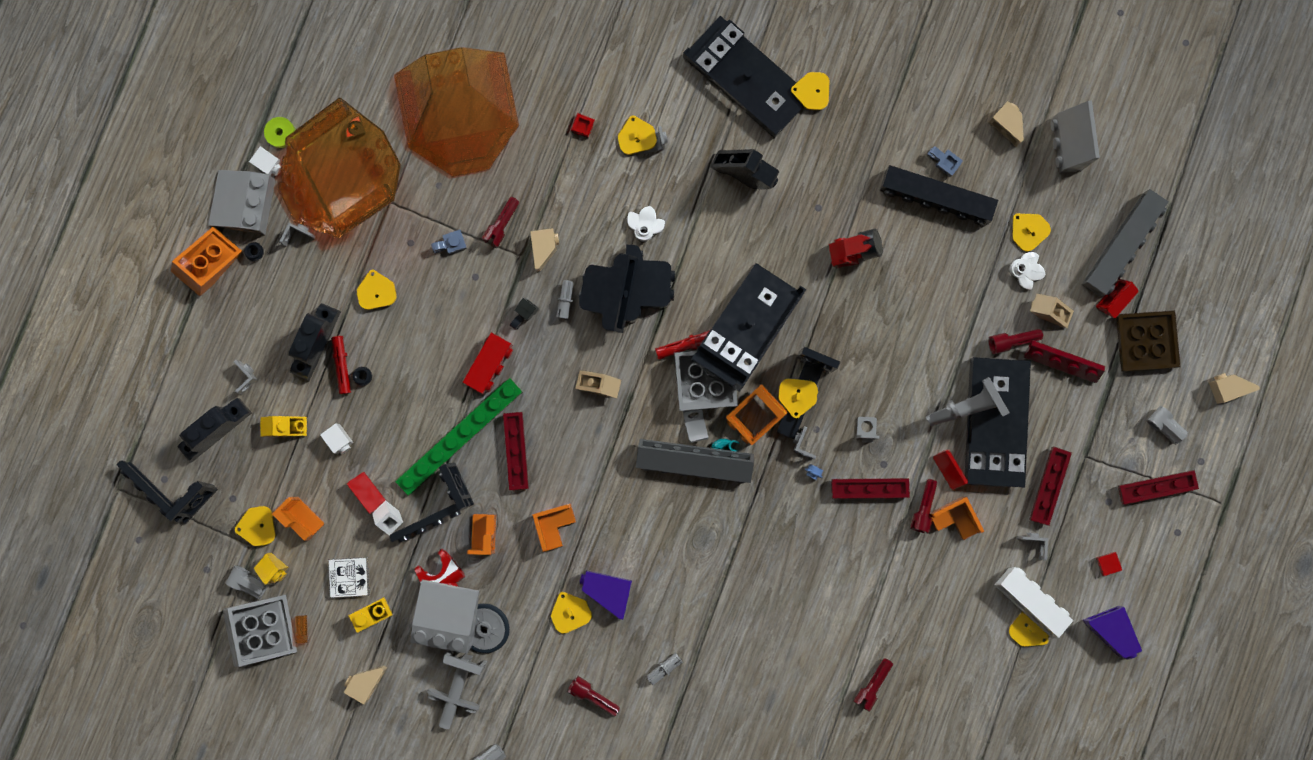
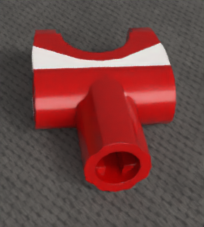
(449, 574)

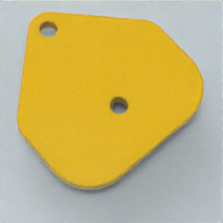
(807, 88)
(635, 131)
(1025, 226)
(374, 286)
(796, 401)
(252, 529)
(568, 607)
(1027, 636)

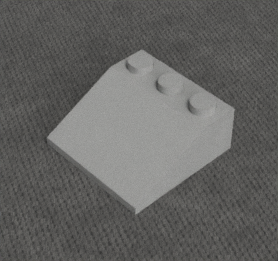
(1075, 138)
(242, 201)
(699, 387)
(445, 616)
(259, 630)

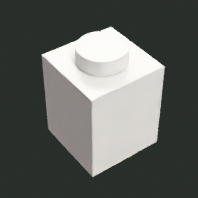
(266, 162)
(337, 439)
(387, 518)

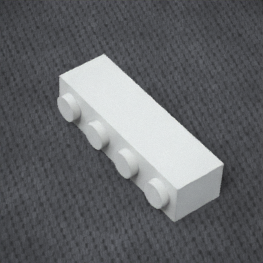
(1034, 602)

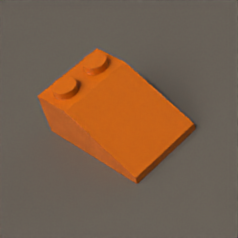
(205, 261)

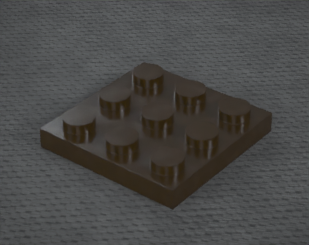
(1148, 341)

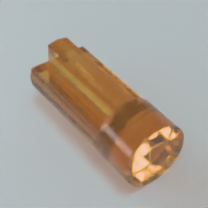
(301, 629)

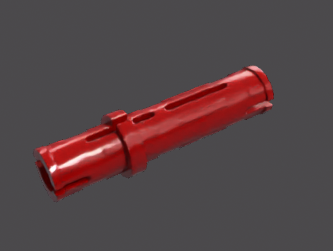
(680, 346)
(340, 364)

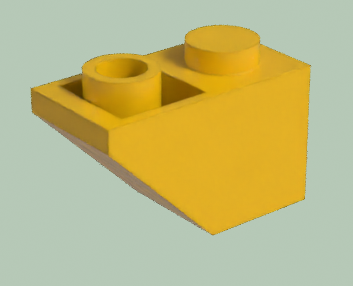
(283, 426)
(270, 569)
(370, 615)

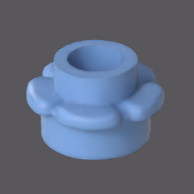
(814, 472)

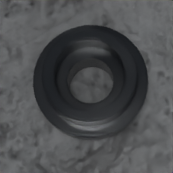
(250, 247)
(356, 376)

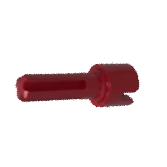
(497, 230)
(1003, 342)
(922, 520)
(582, 690)
(869, 693)

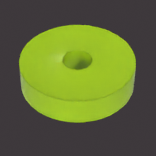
(273, 127)

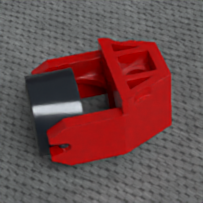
(847, 251)

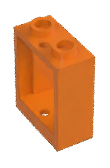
(770, 401)

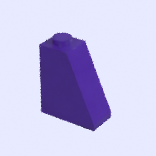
(607, 590)
(1115, 631)

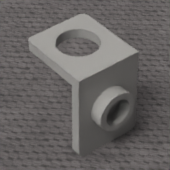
(661, 140)
(290, 230)
(248, 372)
(695, 426)
(867, 437)
(798, 439)
(1043, 544)

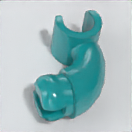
(720, 443)

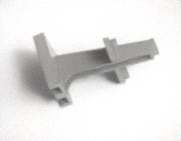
(986, 400)
(453, 699)

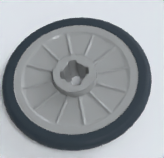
(497, 631)

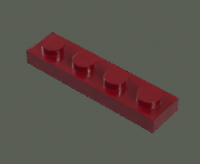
(1064, 361)
(516, 451)
(1050, 486)
(1158, 487)
(870, 488)

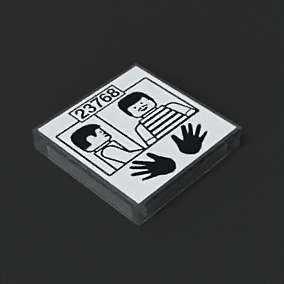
(348, 577)

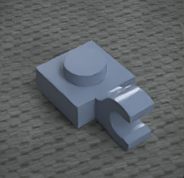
(947, 161)
(452, 242)

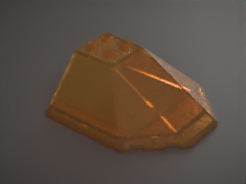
(457, 108)
(338, 170)

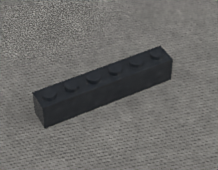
(939, 195)

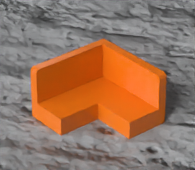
(961, 514)
(299, 517)
(548, 523)
(483, 534)

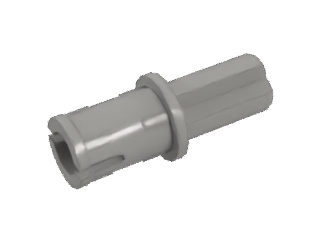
(565, 299)
(664, 669)

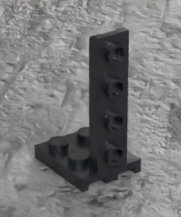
(814, 365)
(456, 490)
(183, 508)

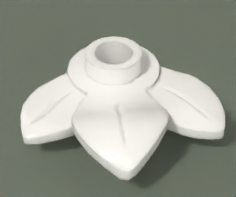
(645, 221)
(1029, 271)

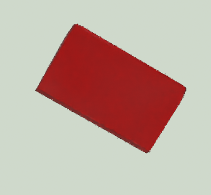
(1118, 299)
(950, 469)
(366, 492)

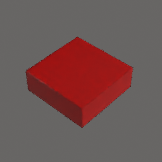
(582, 125)
(1109, 563)

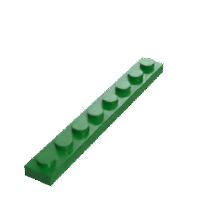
(459, 436)

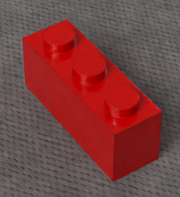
(488, 364)

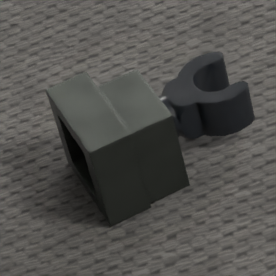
(525, 310)

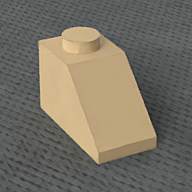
(1009, 123)
(543, 246)
(1051, 310)
(598, 384)
(1230, 387)
(363, 684)

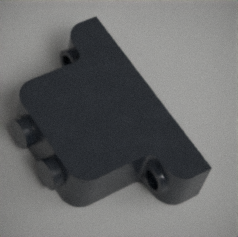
(746, 167)
(650, 285)
(609, 291)
(312, 340)
(211, 428)

